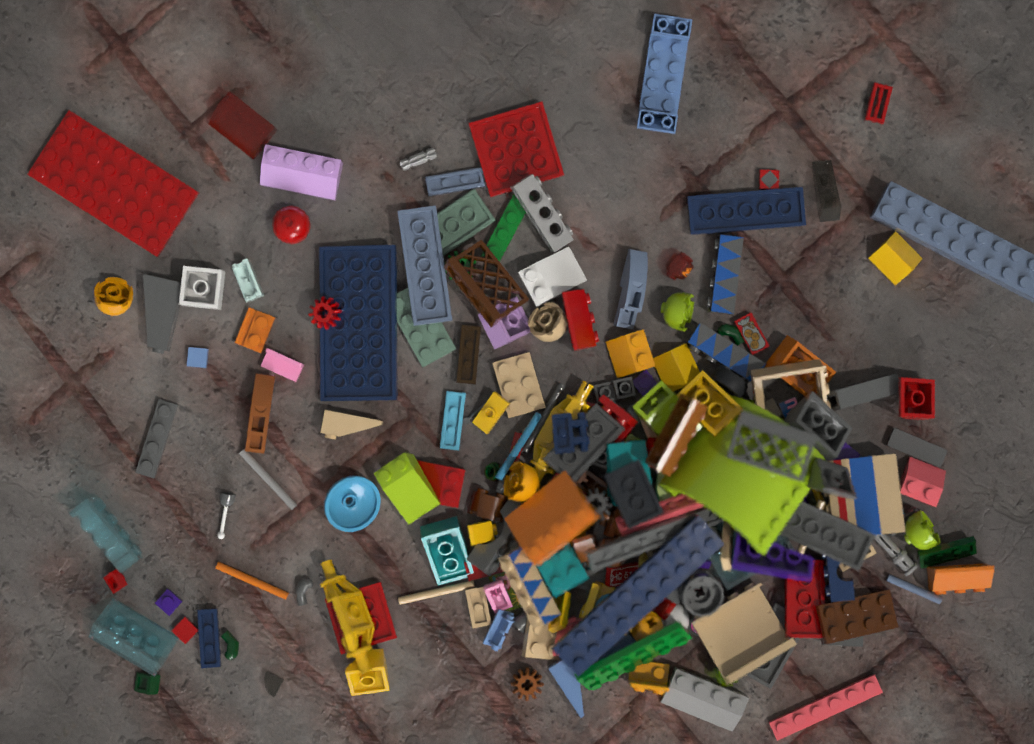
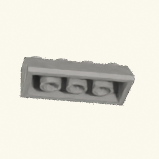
(704, 699)

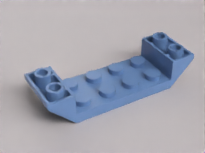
(664, 73)

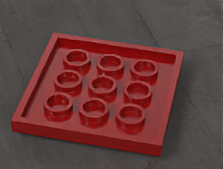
(515, 147)

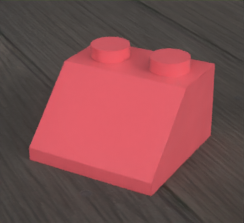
(922, 482)

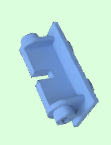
(499, 626)

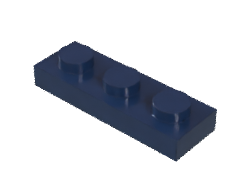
(209, 638)

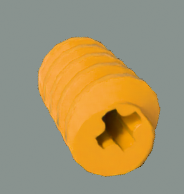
(648, 625)

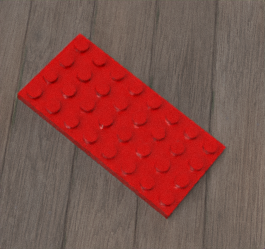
(113, 183)

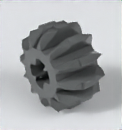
(600, 501)

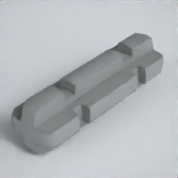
(418, 159)

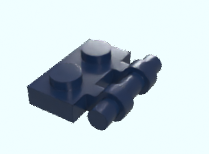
(563, 433)

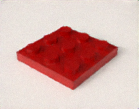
(379, 612)

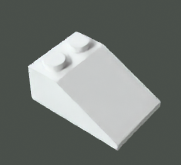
(552, 276)

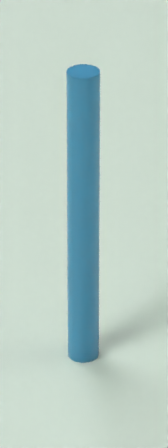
(518, 446)

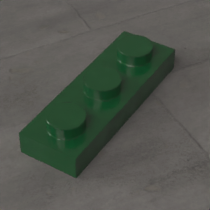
(947, 552)

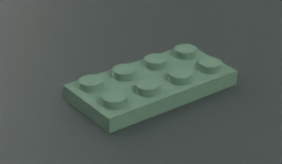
(427, 341)

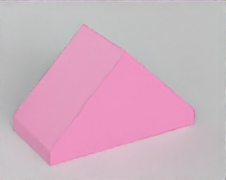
(497, 595)

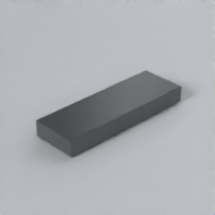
(916, 447)

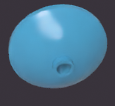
(359, 510)

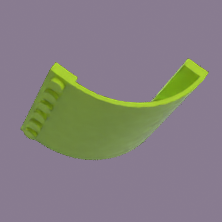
(743, 495)

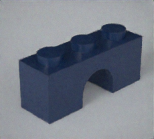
(839, 588)

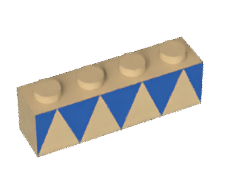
(529, 587)

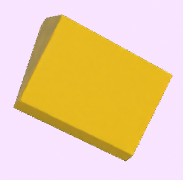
(895, 258)
(676, 367)

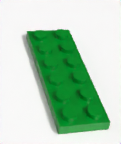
(634, 655)

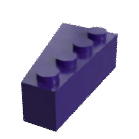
(776, 562)

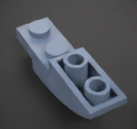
(633, 288)

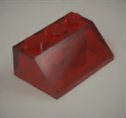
(241, 125)

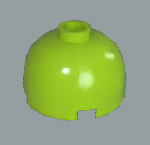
(678, 310)
(920, 531)

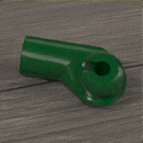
(731, 331)

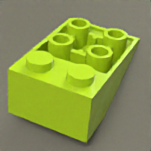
(657, 407)

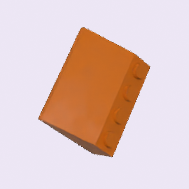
(551, 518)

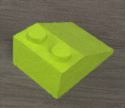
(407, 487)

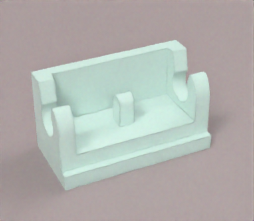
(247, 280)

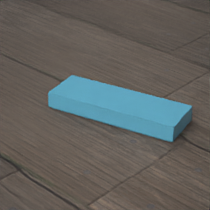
(452, 420)

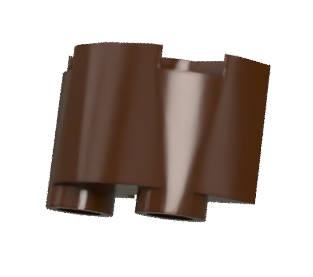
(487, 505)

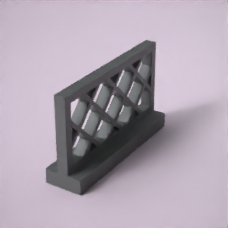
(776, 429)

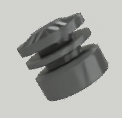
(704, 601)

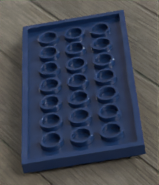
(361, 349)

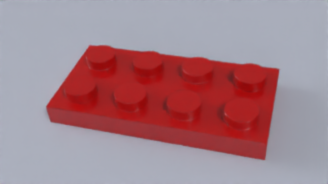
(801, 604)

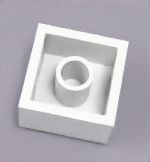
(202, 287)

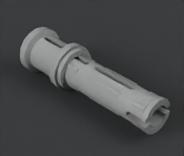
(899, 557)

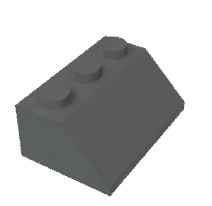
(819, 419)

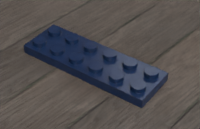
(746, 211)

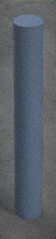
(914, 589)

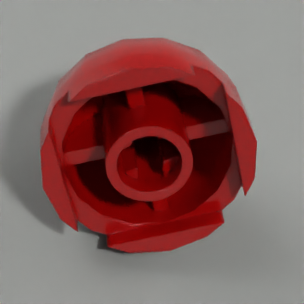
(291, 224)

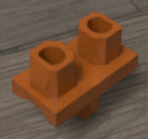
(611, 527)

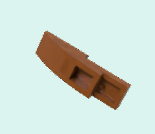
(260, 413)

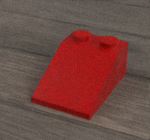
(445, 481)

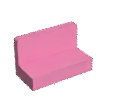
(282, 365)

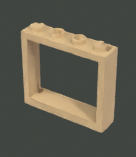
(786, 370)

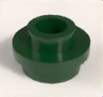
(491, 471)

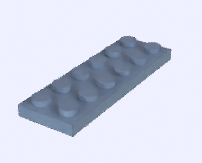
(424, 265)

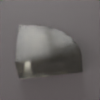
(272, 683)

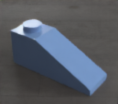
(567, 681)

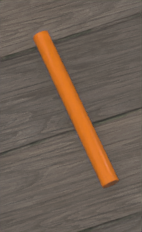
(252, 580)

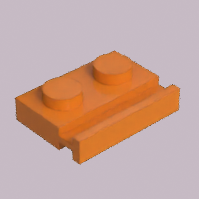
(255, 330)

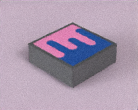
(786, 405)

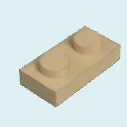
(478, 607)

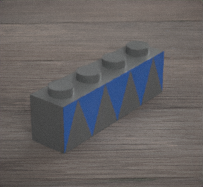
(726, 274)
(723, 352)

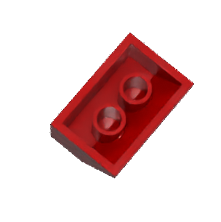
(579, 319)

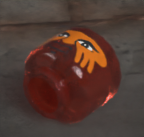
(679, 266)

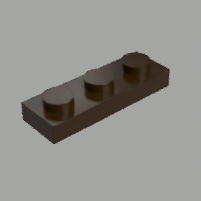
(468, 354)

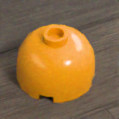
(113, 296)
(521, 483)

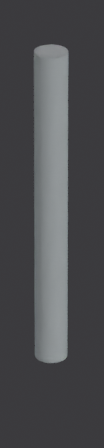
(268, 479)

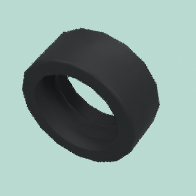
(729, 381)

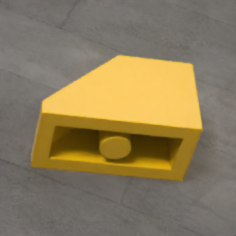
(482, 532)

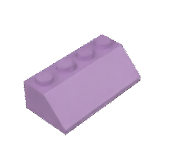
(300, 172)

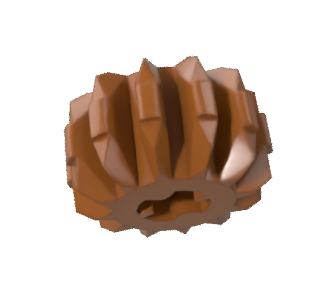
(532, 688)

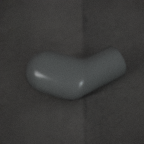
(301, 589)

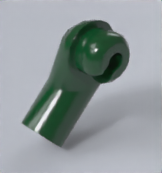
(232, 645)

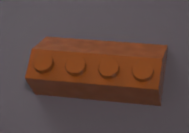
(676, 434)

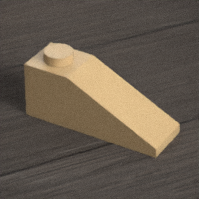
(342, 424)

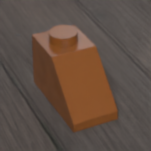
(584, 544)

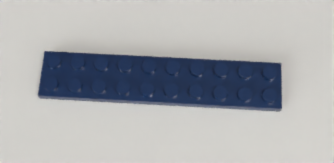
(637, 595)

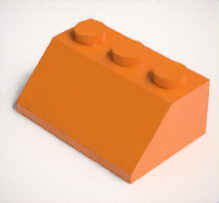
(960, 578)

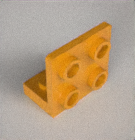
(650, 676)

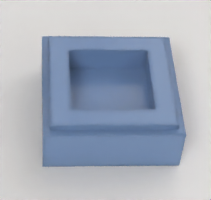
(197, 357)

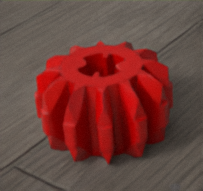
(327, 320)

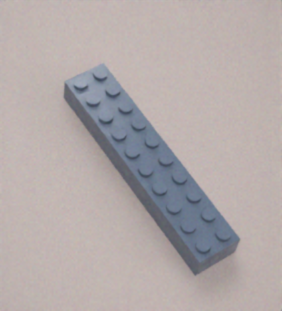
(956, 239)

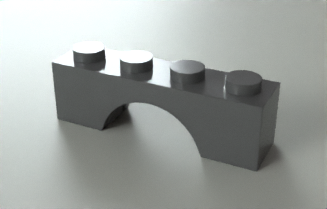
(486, 555)

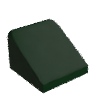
(147, 683)

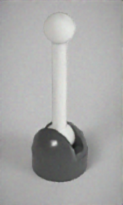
(226, 500)

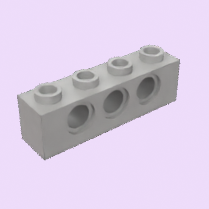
(553, 241)

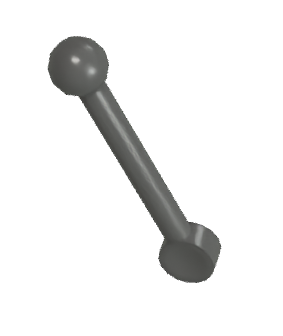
(466, 420)

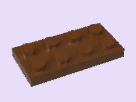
(857, 617)

